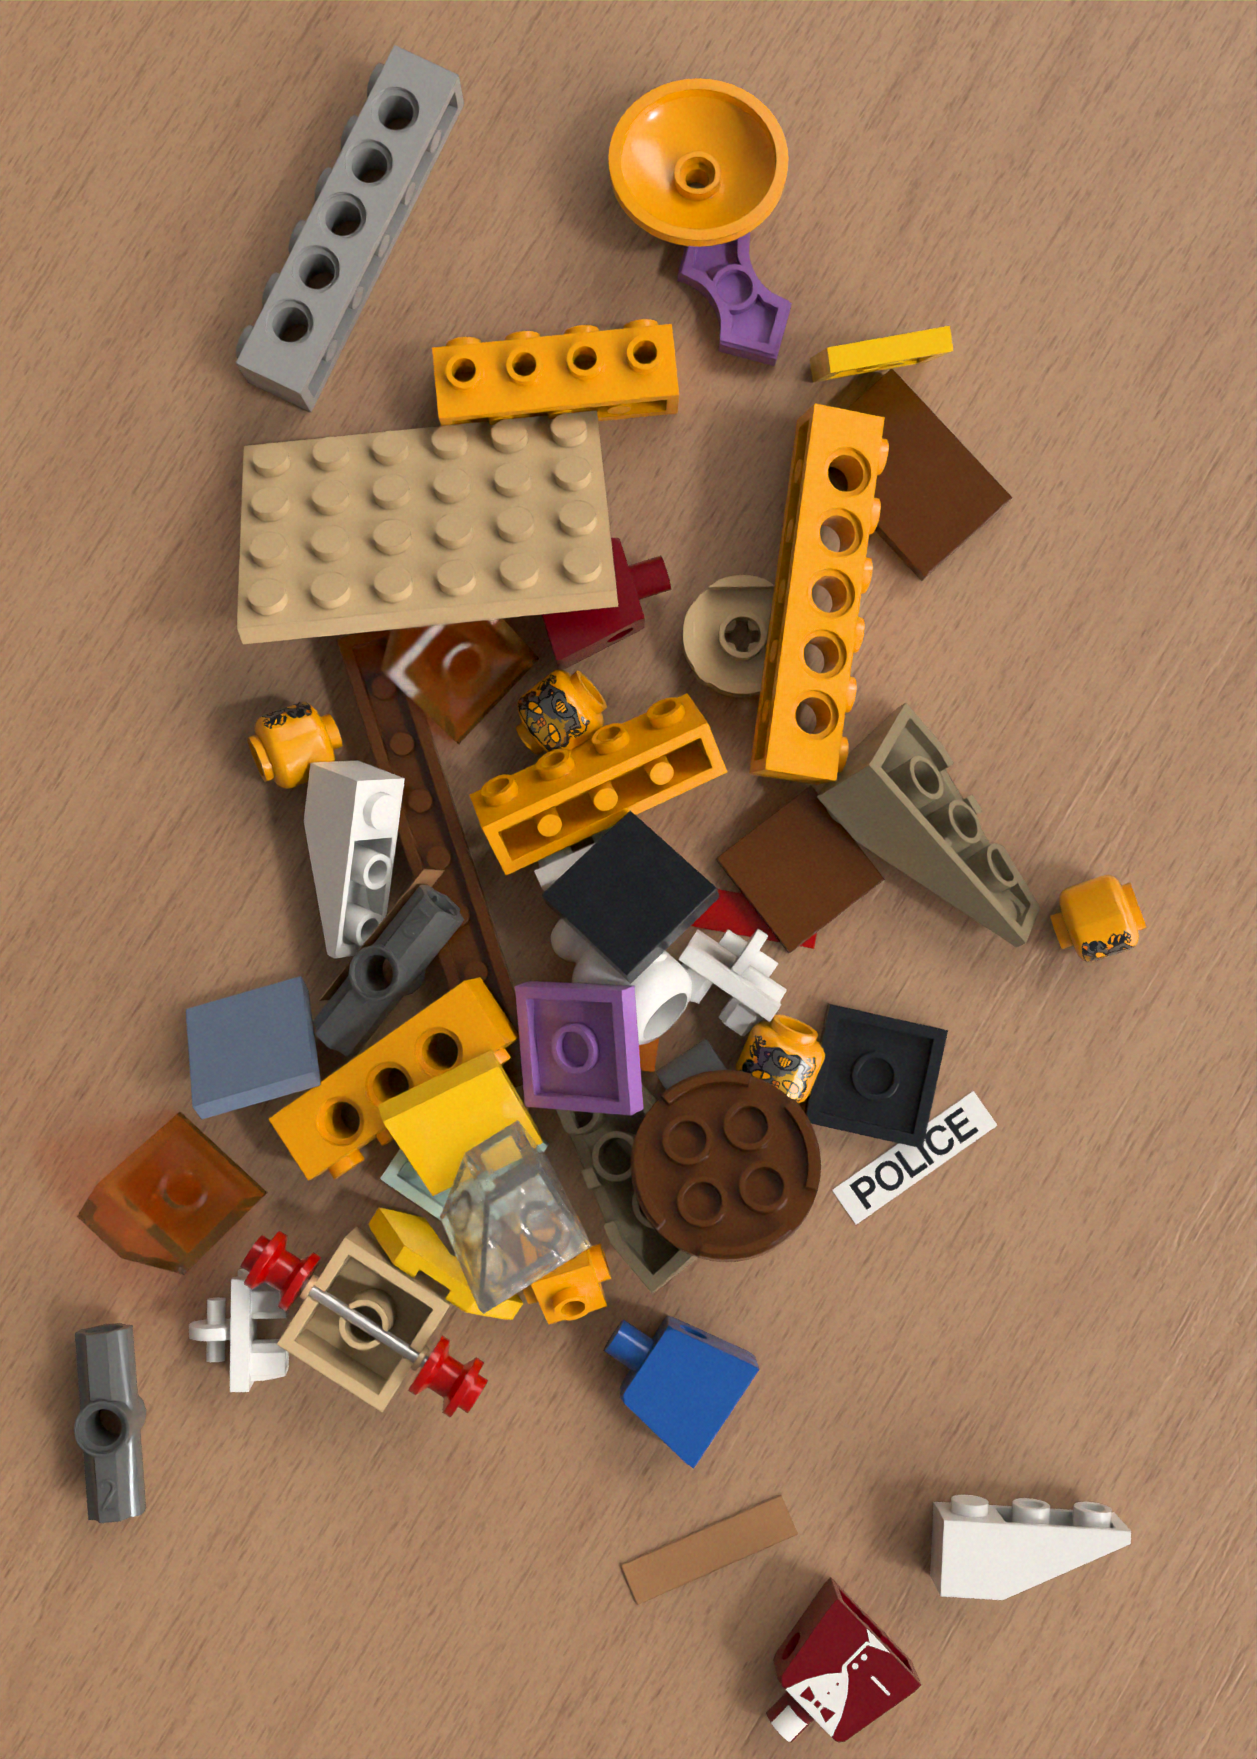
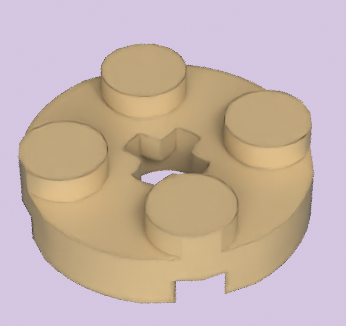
(716, 613)

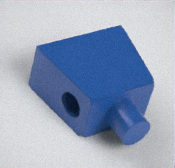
(681, 1382)

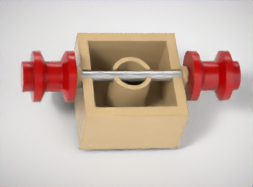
(365, 1321)

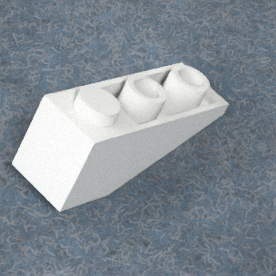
(351, 847)
(1008, 1549)

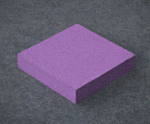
(579, 1047)

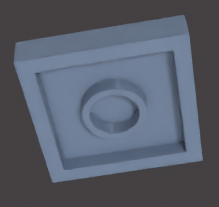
(251, 1048)

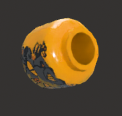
(560, 712)
(290, 741)
(1098, 918)
(783, 1055)

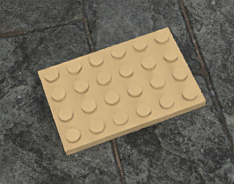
(423, 528)

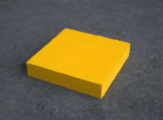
(881, 354)
(452, 1115)

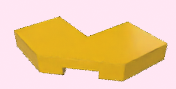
(416, 1247)

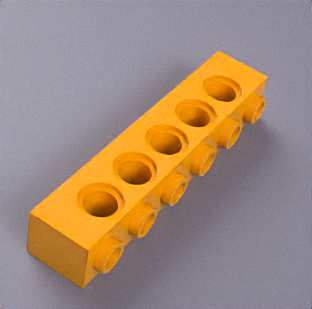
(856, 447)

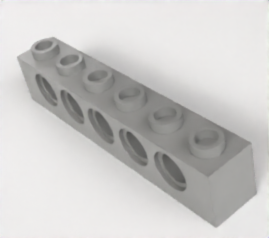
(398, 89)

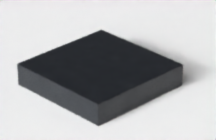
(630, 896)
(876, 1076)

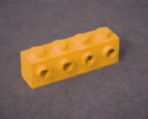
(583, 370)
(597, 782)

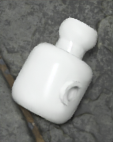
(659, 991)

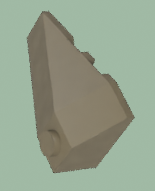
(913, 816)
(605, 1153)

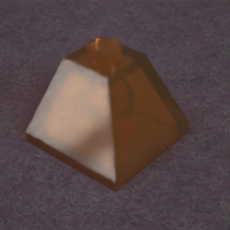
(457, 669)
(170, 1199)

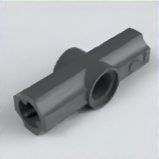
(365, 995)
(110, 1459)

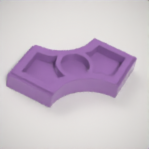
(747, 312)

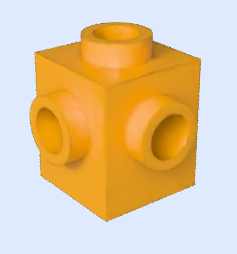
(572, 1287)

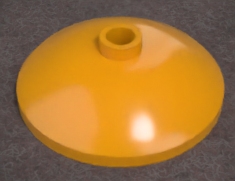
(703, 136)

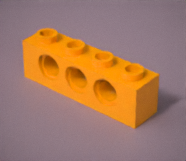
(313, 1122)

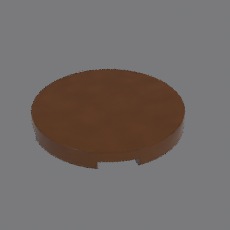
(725, 1166)

